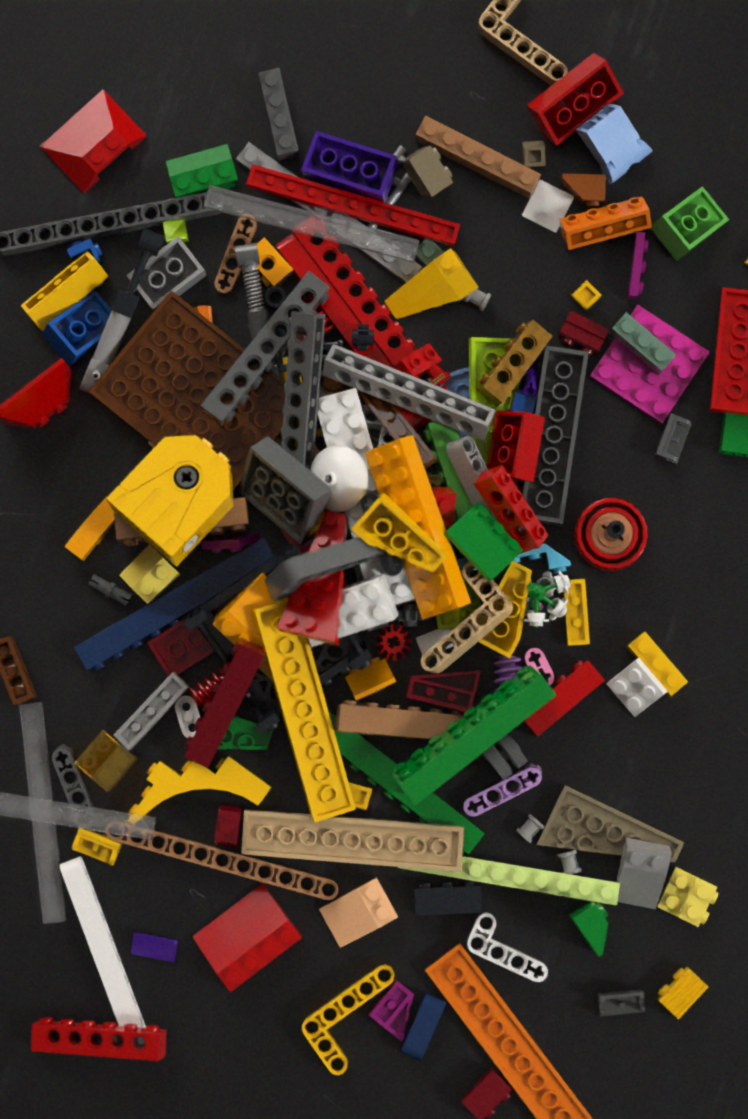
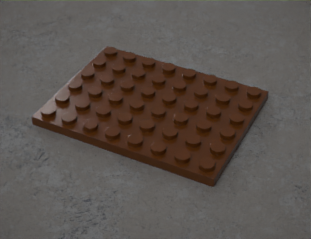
(172, 370)

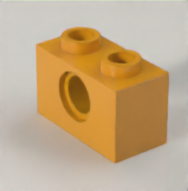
(281, 270)

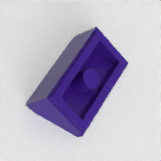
(154, 947)

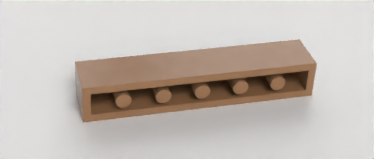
(477, 157)
(392, 721)

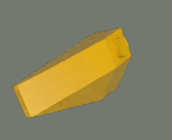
(436, 284)
(394, 531)
(508, 633)

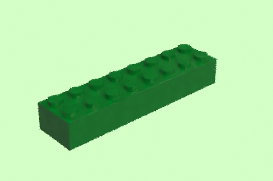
(472, 734)

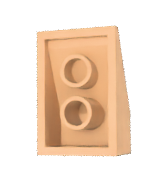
(358, 912)

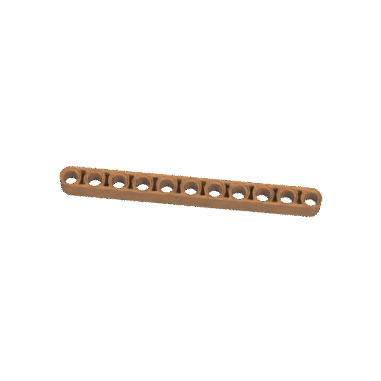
(232, 865)

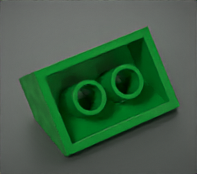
(198, 170)
(483, 541)
(591, 923)

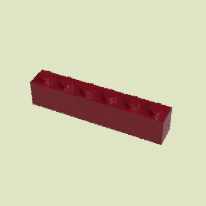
(225, 702)

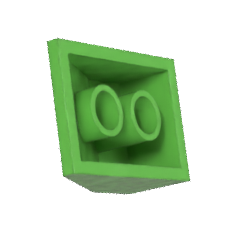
(689, 223)

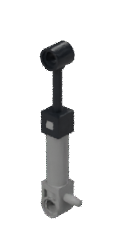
(121, 313)

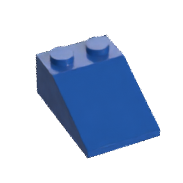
(78, 328)

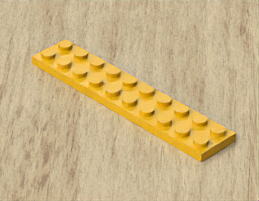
(305, 716)

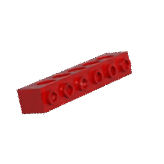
(44, 1040)

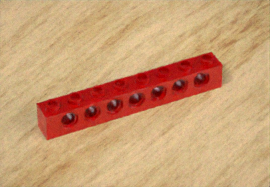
(356, 304)

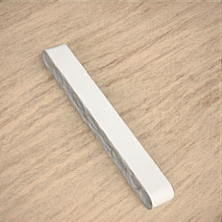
(101, 943)

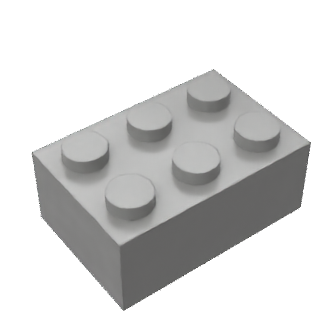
(171, 270)

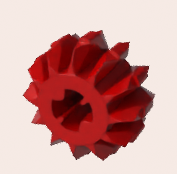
(390, 635)

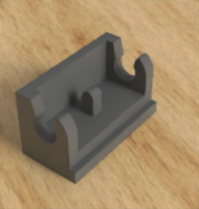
(673, 439)
(621, 1002)

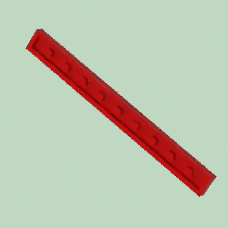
(352, 205)

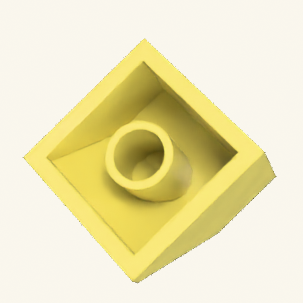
(149, 574)

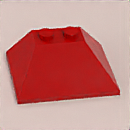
(92, 140)
(39, 398)

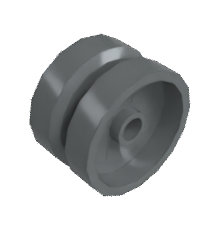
(500, 752)

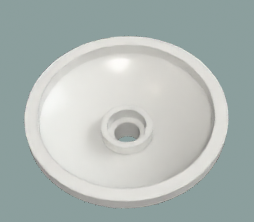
(347, 474)

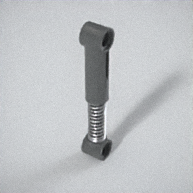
(248, 259)

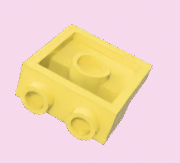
(687, 897)

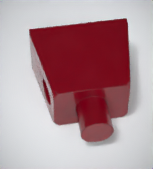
(228, 825)

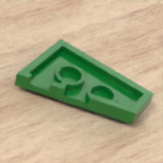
(245, 735)

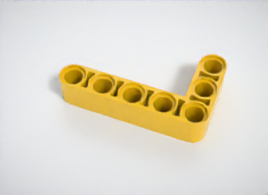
(342, 1011)

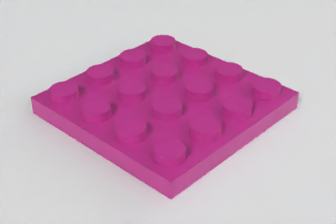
(637, 382)

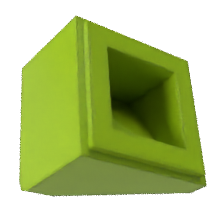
(174, 229)

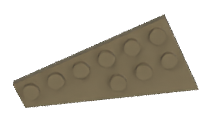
(594, 827)

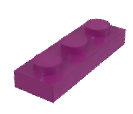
(637, 266)

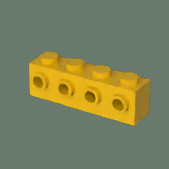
(65, 290)

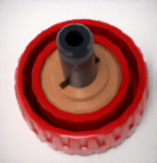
(610, 534)

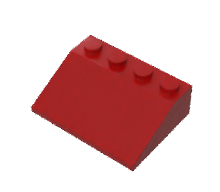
(247, 937)

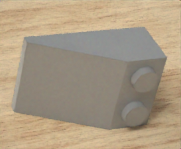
(642, 872)

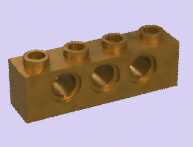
(537, 339)

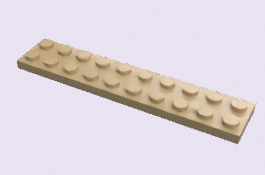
(353, 840)

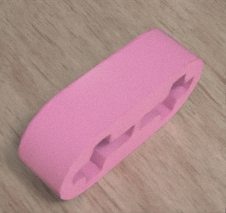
(542, 661)

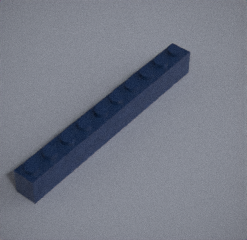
(169, 608)

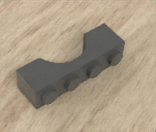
(279, 114)

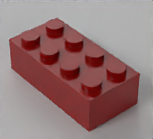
(575, 99)

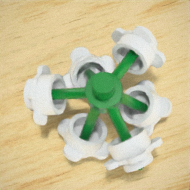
(541, 591)

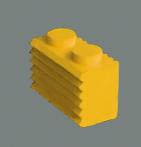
(681, 992)

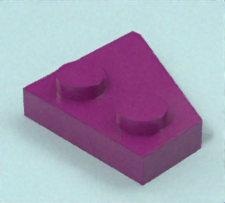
(232, 542)
(393, 1009)

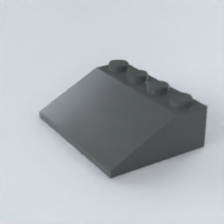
(283, 489)

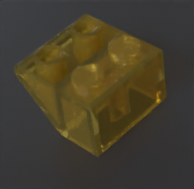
(106, 760)

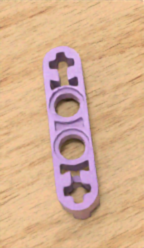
(504, 793)

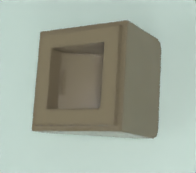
(533, 153)

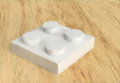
(636, 687)

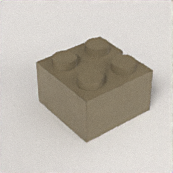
(427, 171)

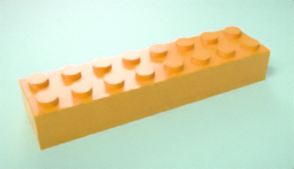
(402, 477)

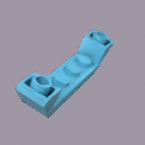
(553, 559)

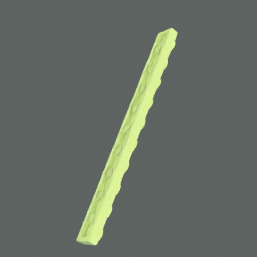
(533, 880)

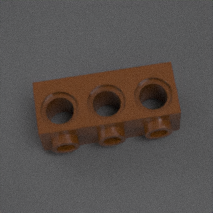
(15, 673)

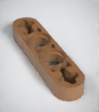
(231, 254)

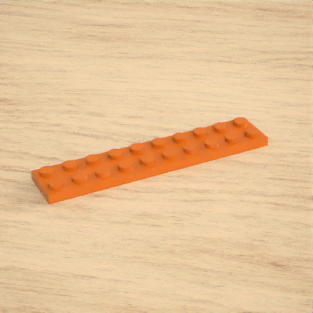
(504, 1037)

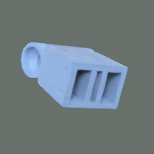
(613, 141)

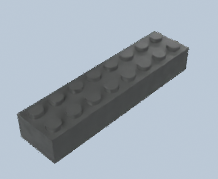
(560, 403)

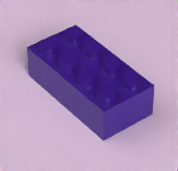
(350, 166)

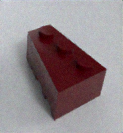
(445, 690)

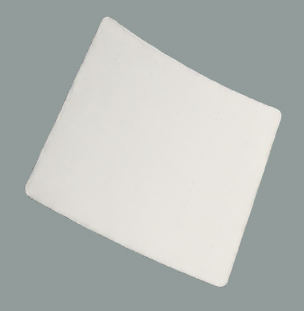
(547, 206)

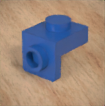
(79, 247)

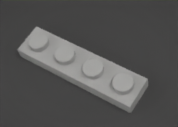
(151, 710)

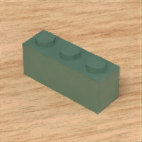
(642, 343)

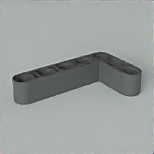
(321, 562)

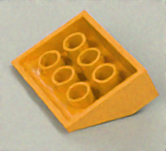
(237, 618)

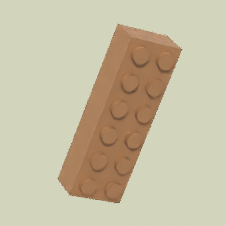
(236, 520)

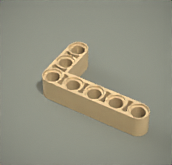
(518, 39)
(471, 622)

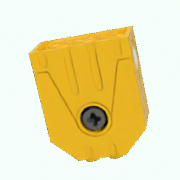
(176, 495)

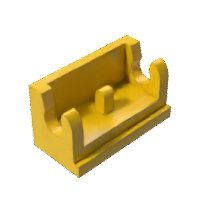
(96, 846)

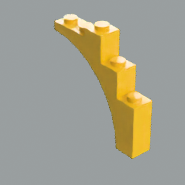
(229, 777)

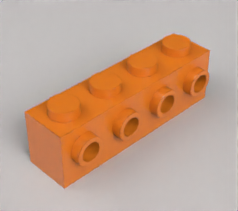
(605, 223)

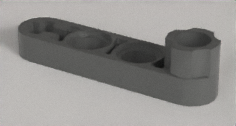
(78, 785)

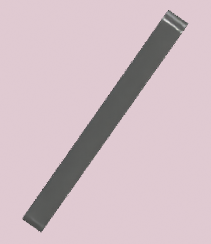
(98, 219)

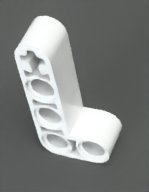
(508, 952)

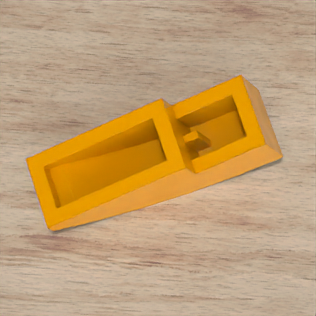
(91, 530)

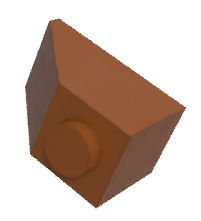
(586, 188)

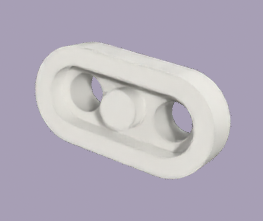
(187, 717)

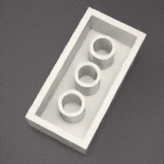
(364, 606)

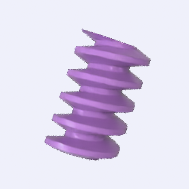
(507, 669)

